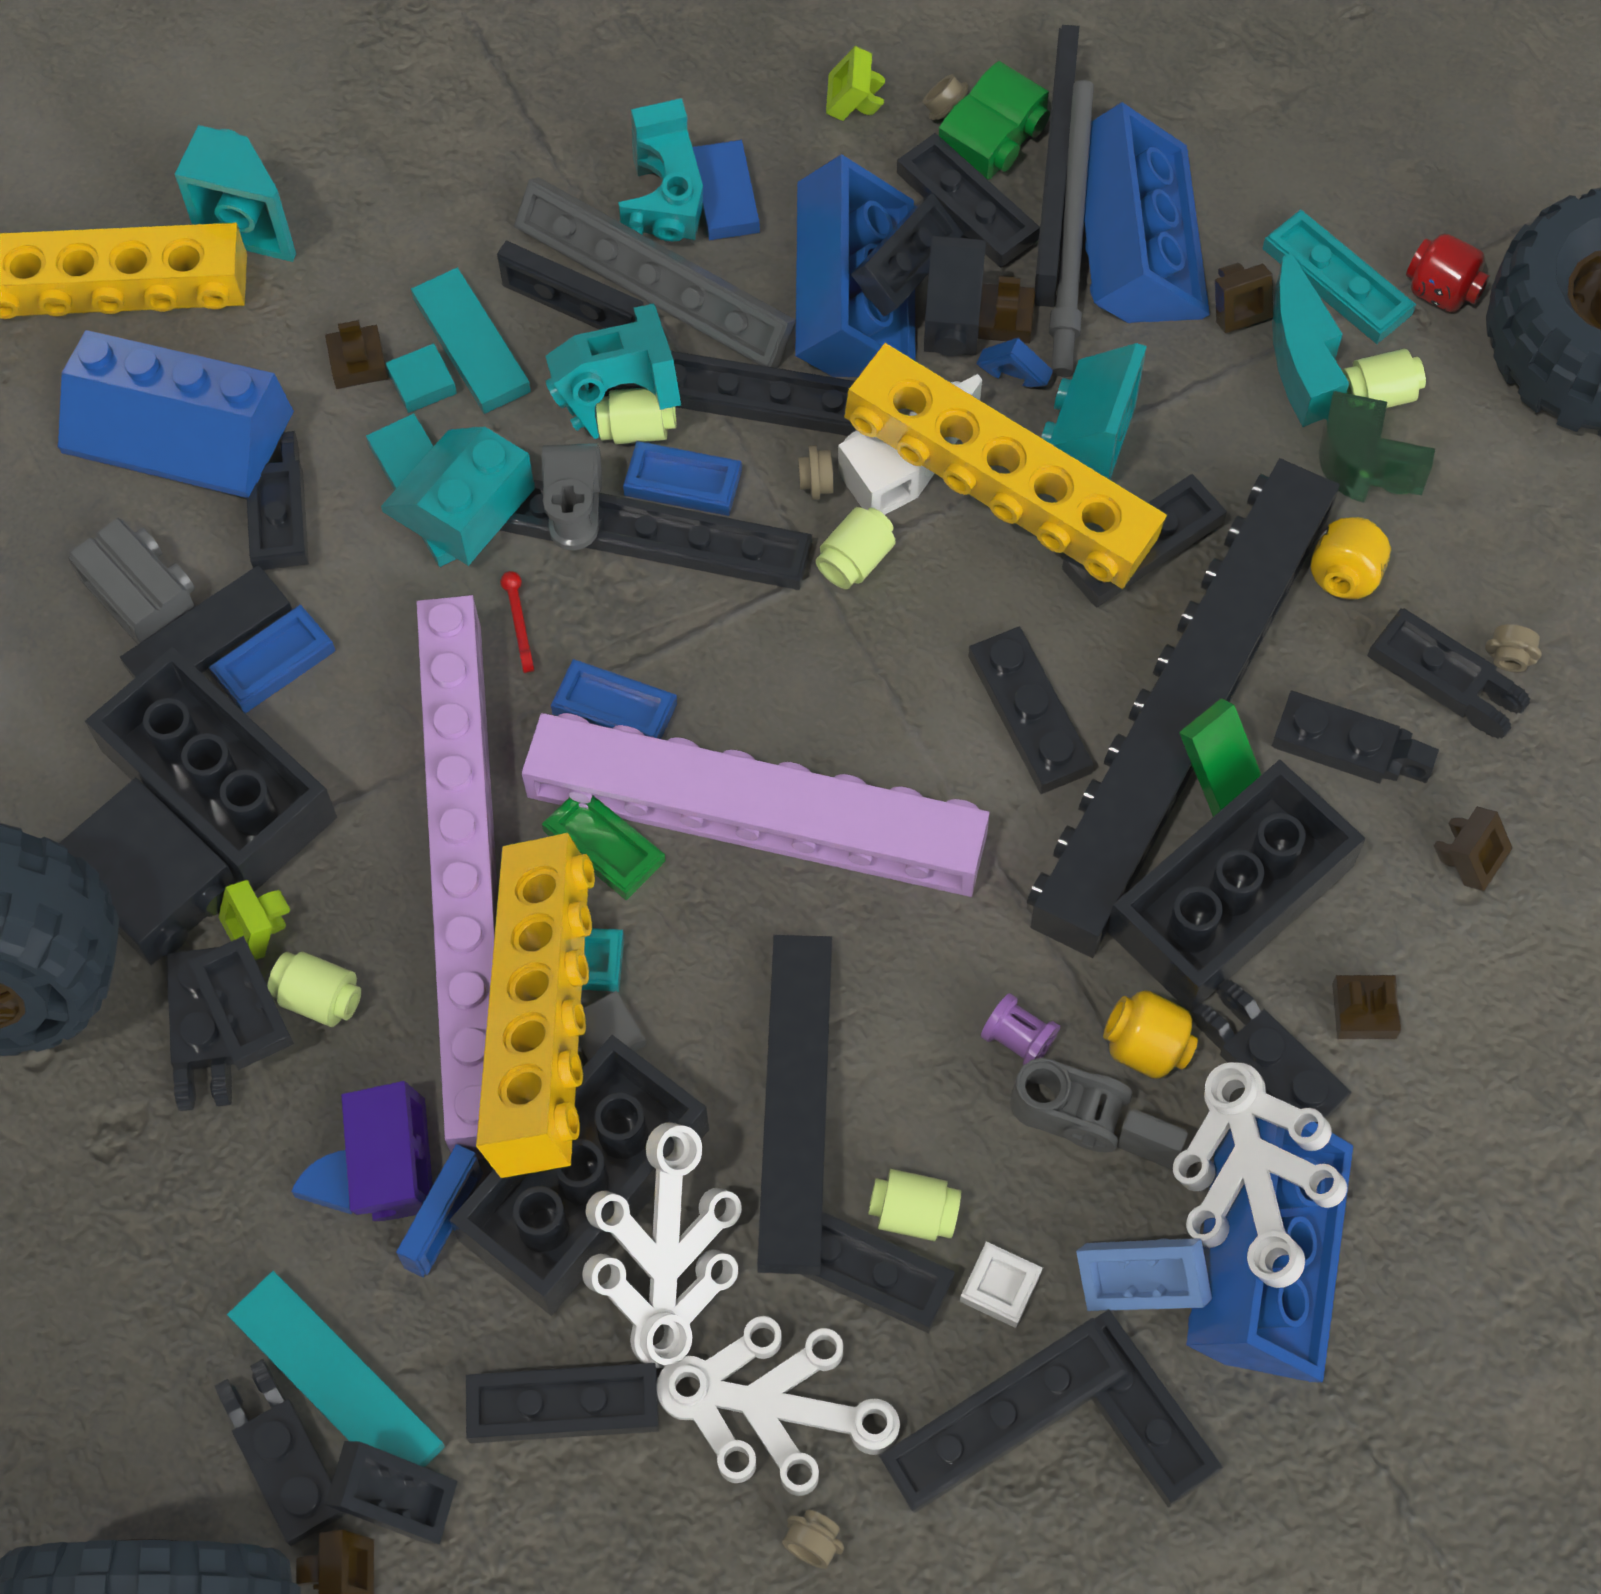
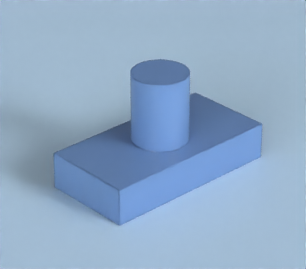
(1144, 1274)

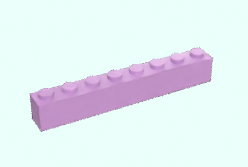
(758, 803)

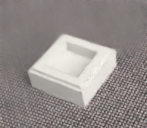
(1001, 1284)

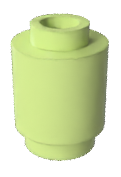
(1387, 377)
(633, 417)
(855, 547)
(314, 988)
(915, 1205)

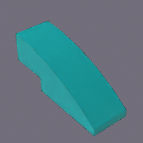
(1305, 344)

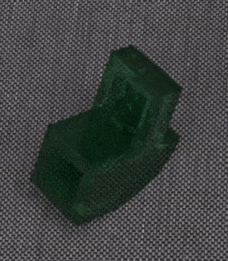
(1358, 456)

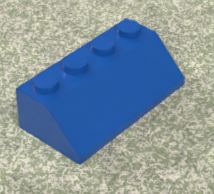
(1142, 222)
(839, 223)
(170, 413)
(1264, 1325)

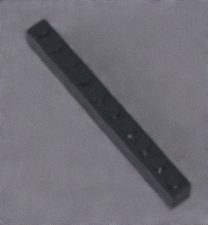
(1207, 665)

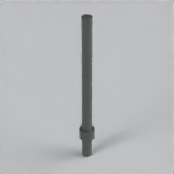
(1066, 318)

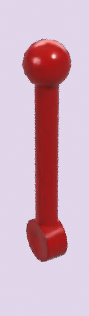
(511, 582)

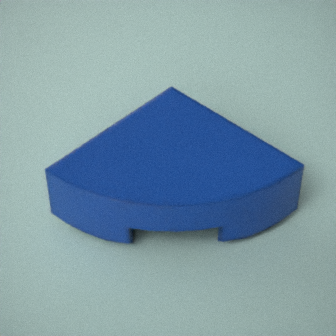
(1017, 361)
(325, 1183)

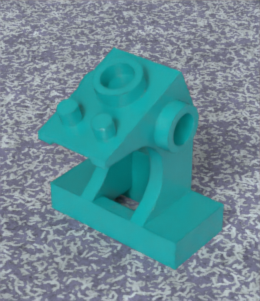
(664, 148)
(611, 358)

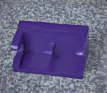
(386, 1151)

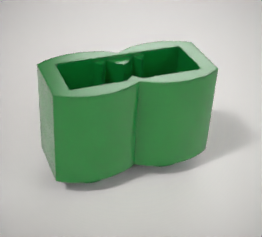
(996, 119)

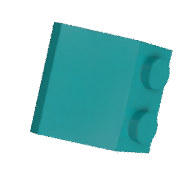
(229, 184)
(1097, 407)
(463, 491)

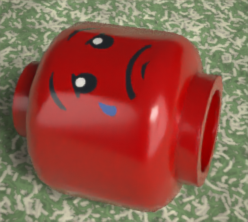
(1448, 272)

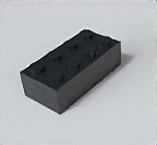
(212, 768)
(1234, 885)
(536, 1222)

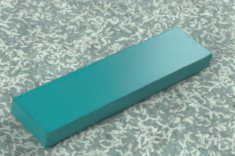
(331, 1373)

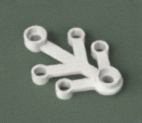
(1251, 1164)
(666, 1253)
(766, 1403)

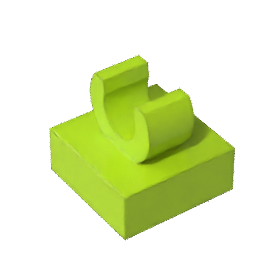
(853, 86)
(252, 916)

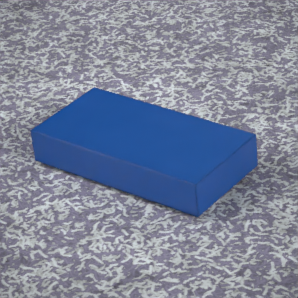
(727, 190)
(682, 478)
(272, 659)
(613, 700)
(432, 1223)

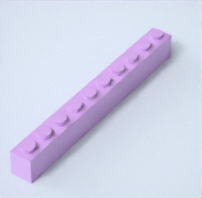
(459, 850)

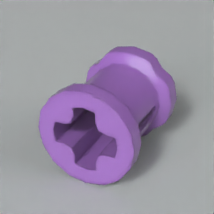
(1019, 1030)

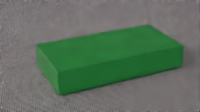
(1220, 754)
(616, 849)

